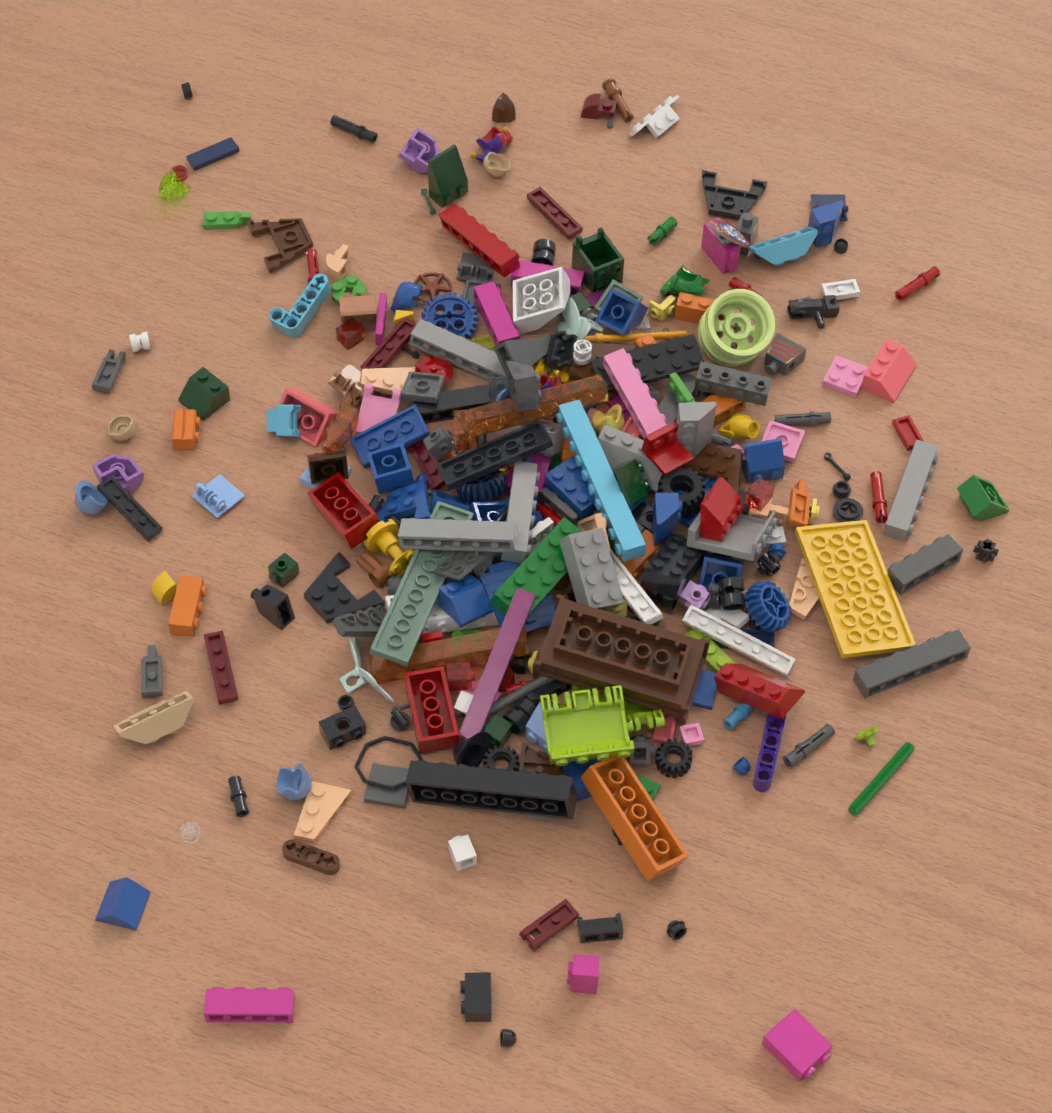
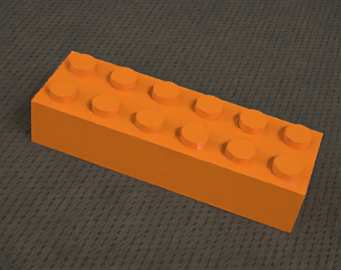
(634, 817)

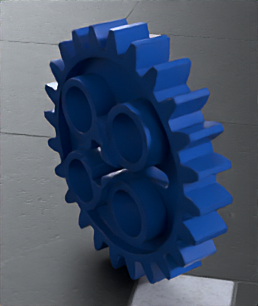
(449, 305)

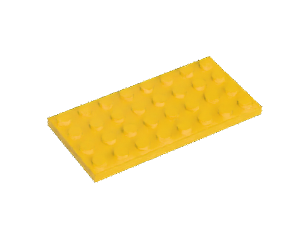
(854, 589)

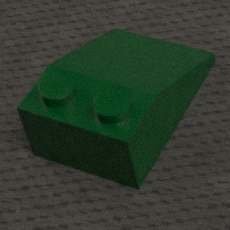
(446, 177)
(632, 481)

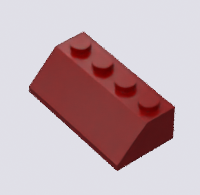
(757, 689)

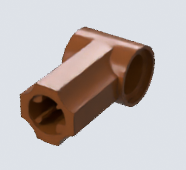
(377, 571)

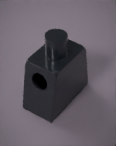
(273, 605)

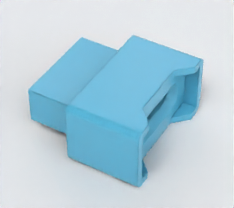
(283, 420)

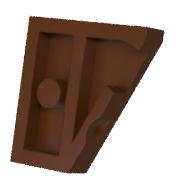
(536, 762)

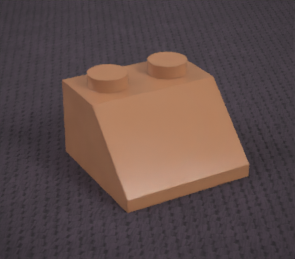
(358, 307)

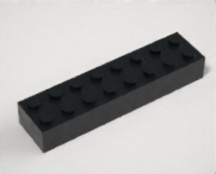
(491, 789)

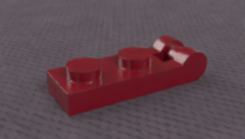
(549, 924)

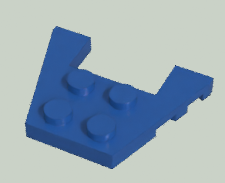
(405, 502)

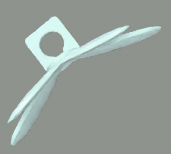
(574, 323)
(364, 675)

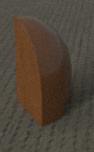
(503, 109)

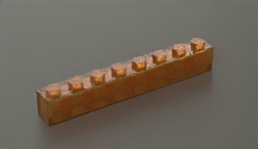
(505, 415)
(466, 648)

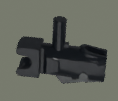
(815, 308)

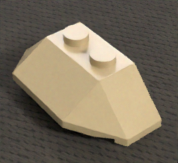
(156, 720)

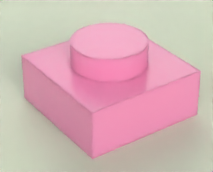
(691, 734)

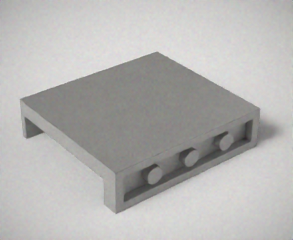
(743, 541)

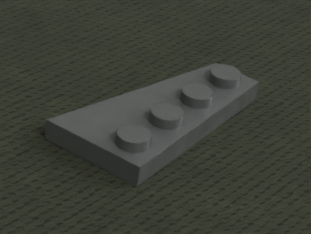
(361, 623)

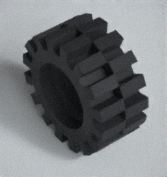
(504, 754)
(673, 768)

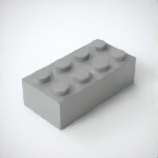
(592, 569)

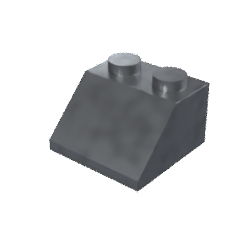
(523, 386)

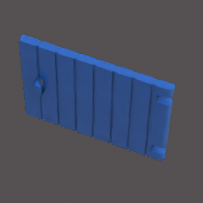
(496, 577)

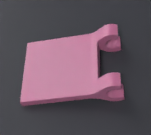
(376, 408)

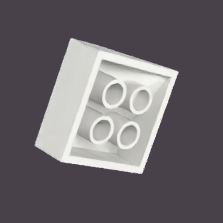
(539, 298)

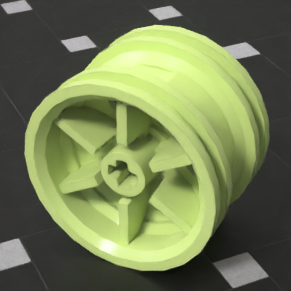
(751, 307)

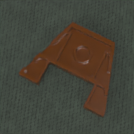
(289, 236)
(598, 350)
(717, 462)

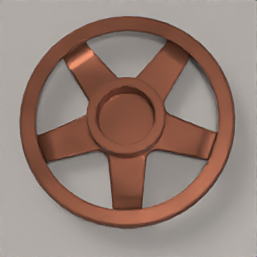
(433, 288)

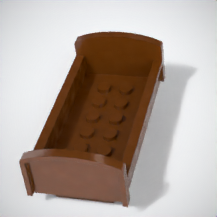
(610, 650)

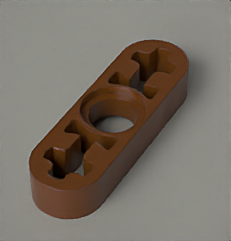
(299, 846)

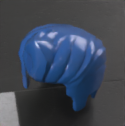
(404, 296)

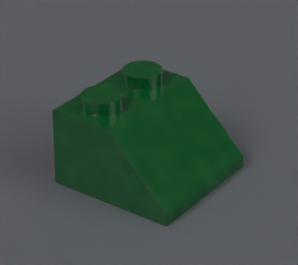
(204, 393)

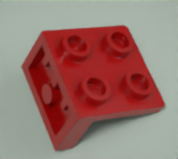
(665, 449)

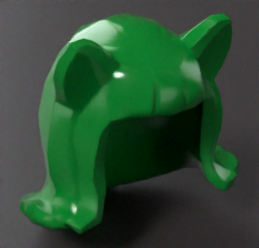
(685, 282)

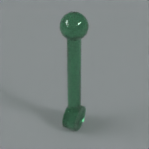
(424, 193)

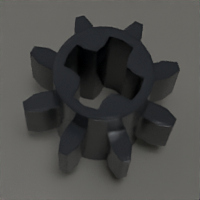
(985, 550)
(768, 564)

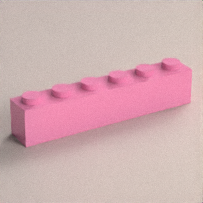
(633, 392)

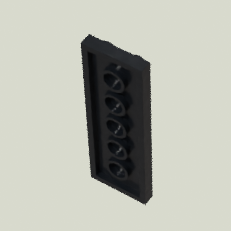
(659, 360)
(494, 455)

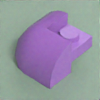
(419, 150)
(122, 468)

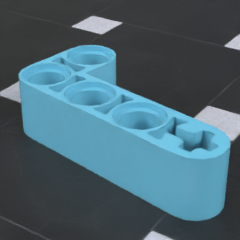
(317, 289)

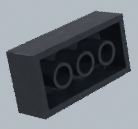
(672, 567)

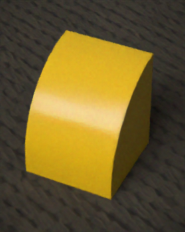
(163, 588)

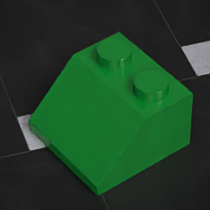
(982, 498)

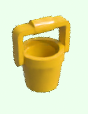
(740, 427)

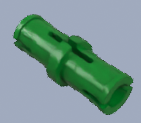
(662, 230)

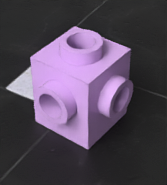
(694, 595)

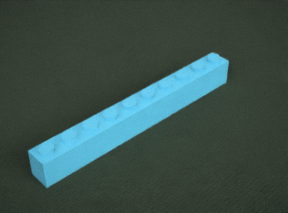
(601, 480)

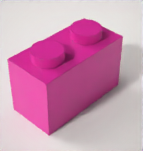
(583, 974)

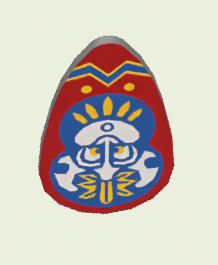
(729, 232)

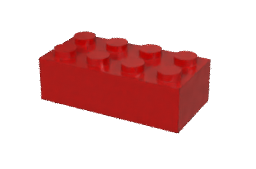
(343, 509)
(431, 709)

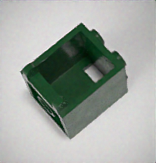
(598, 260)

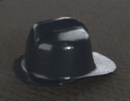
(472, 750)

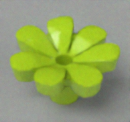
(867, 735)

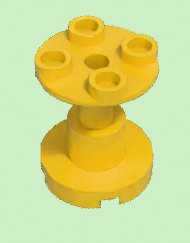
(383, 537)

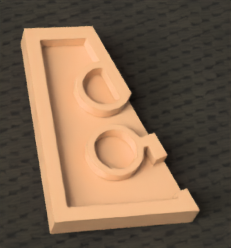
(804, 593)
(318, 810)

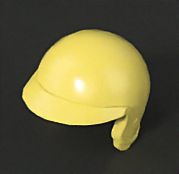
(613, 418)

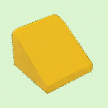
(400, 314)

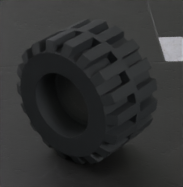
(684, 480)

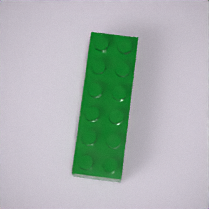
(539, 571)

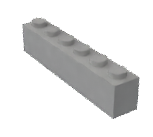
(456, 350)
(910, 491)
(521, 507)
(458, 535)

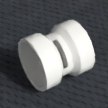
(135, 342)
(582, 352)

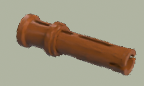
(615, 94)

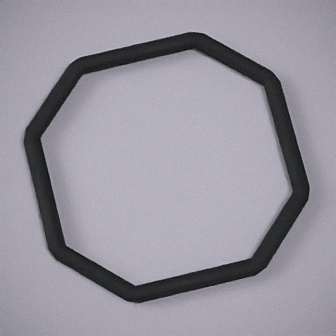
(374, 742)

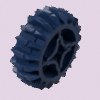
(483, 488)

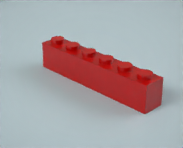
(480, 240)

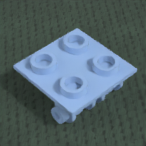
(217, 495)

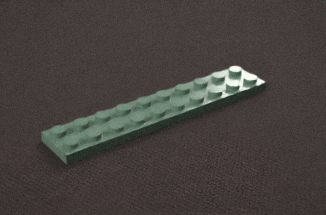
(414, 597)

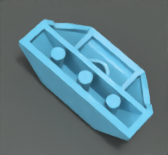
(785, 247)

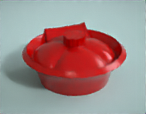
(435, 365)

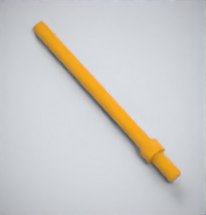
(600, 338)

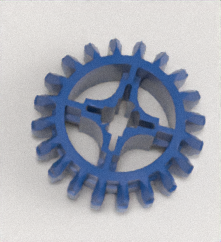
(768, 606)

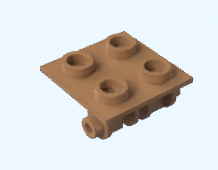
(348, 382)

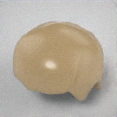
(496, 165)
(121, 428)

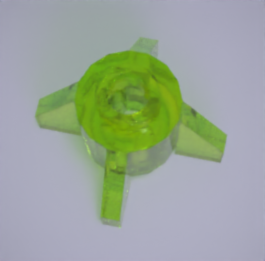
(171, 186)

